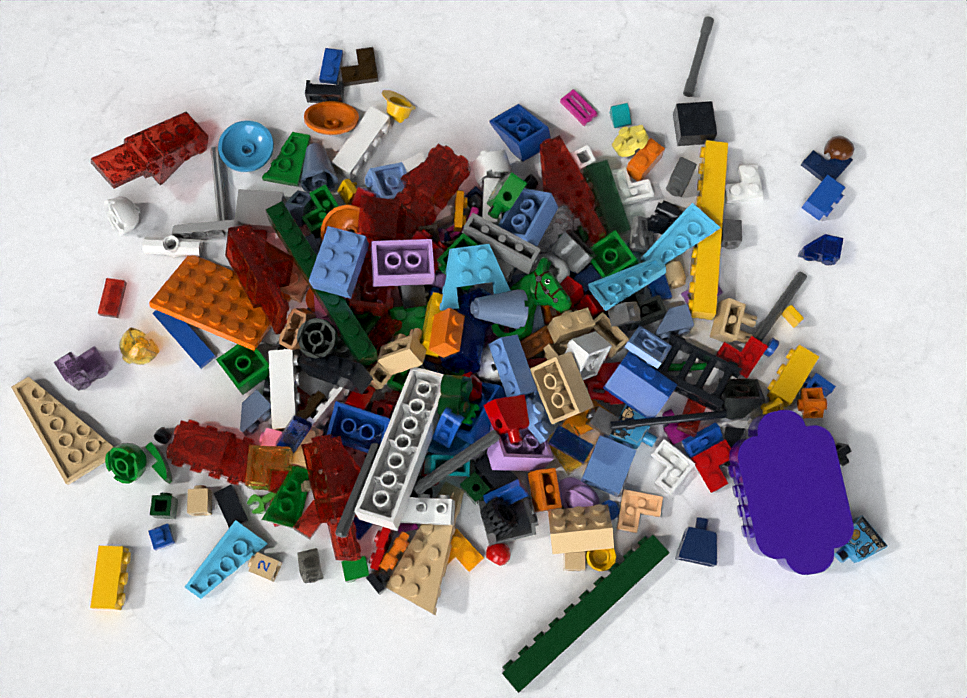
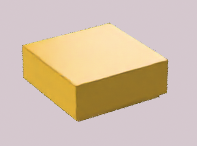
(792, 316)

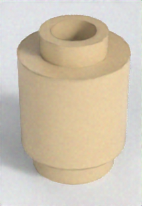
(675, 274)

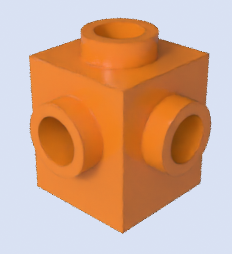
(812, 403)

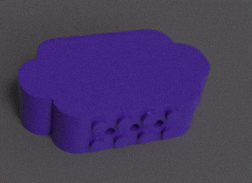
(791, 492)

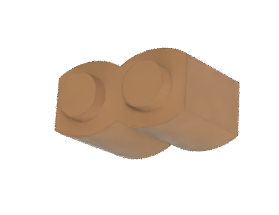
(295, 319)

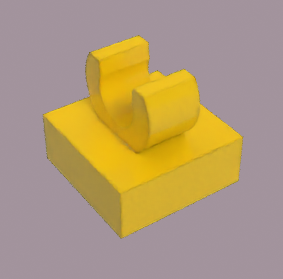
(347, 191)
(772, 405)

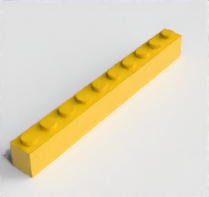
(707, 252)

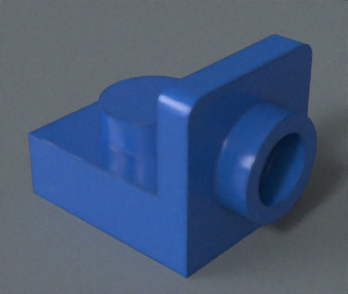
(818, 381)

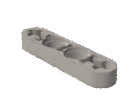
(204, 229)

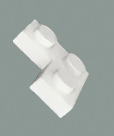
(749, 187)
(629, 191)
(676, 466)

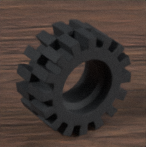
(499, 516)

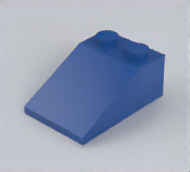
(520, 131)

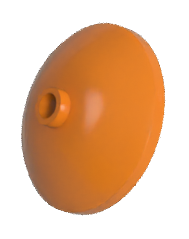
(331, 118)
(341, 217)

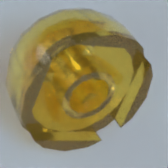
(137, 348)

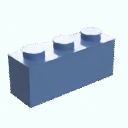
(512, 366)

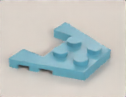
(470, 267)

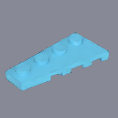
(623, 284)

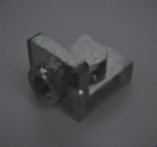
(310, 565)

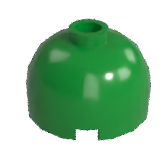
(126, 462)

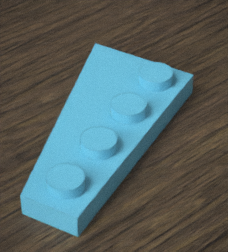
(683, 234)
(227, 556)

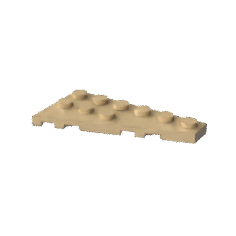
(426, 559)

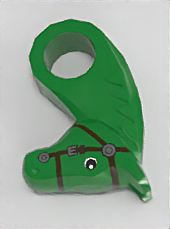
(541, 289)

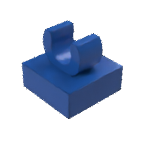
(161, 536)

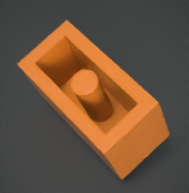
(645, 160)
(446, 332)
(544, 490)

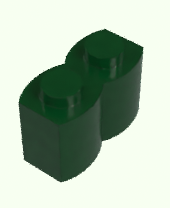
(455, 394)

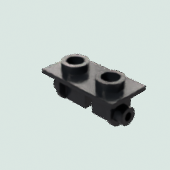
(659, 223)

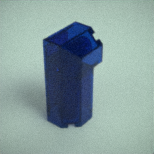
(473, 337)

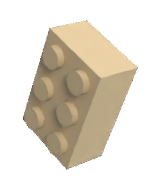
(561, 387)
(580, 529)

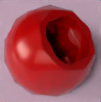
(498, 553)

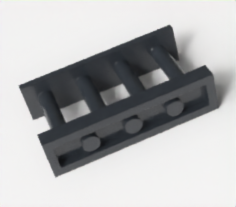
(696, 392)

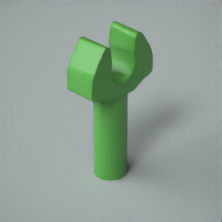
(262, 502)

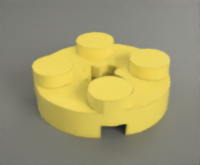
(630, 140)

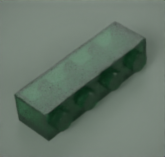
(607, 198)

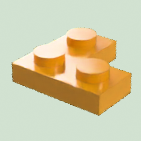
(464, 552)

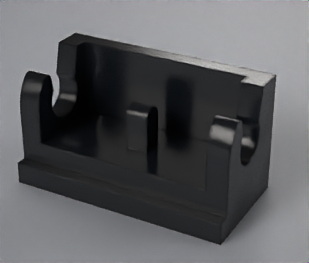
(322, 92)

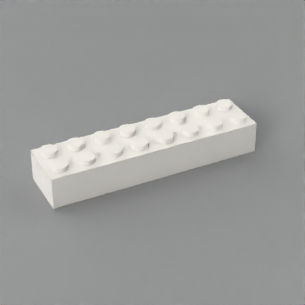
(401, 451)

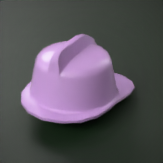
(576, 493)

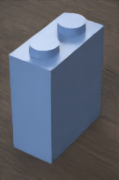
(608, 465)

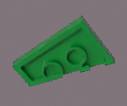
(289, 163)
(289, 500)

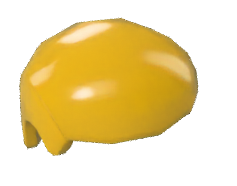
(601, 559)

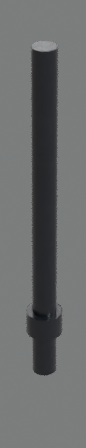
(631, 423)

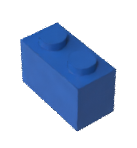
(823, 197)

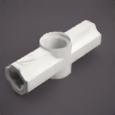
(162, 246)

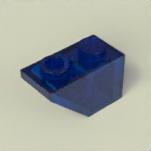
(823, 249)

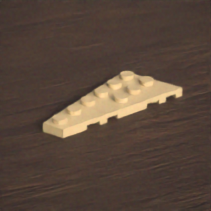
(68, 439)

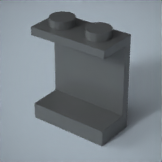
(526, 525)

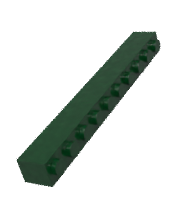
(334, 305)
(584, 613)

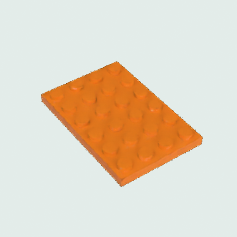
(213, 301)

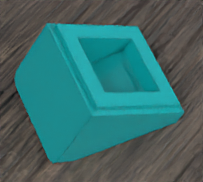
(620, 115)

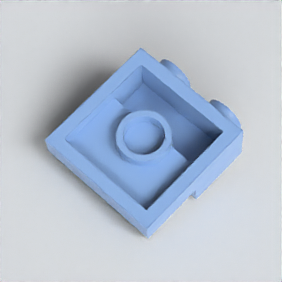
(386, 180)
(648, 346)
(538, 418)

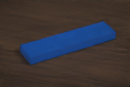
(186, 338)

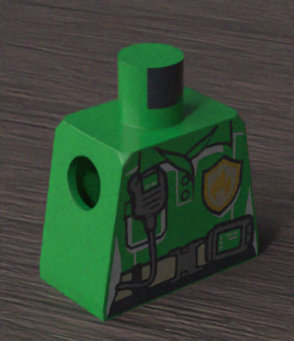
(505, 194)

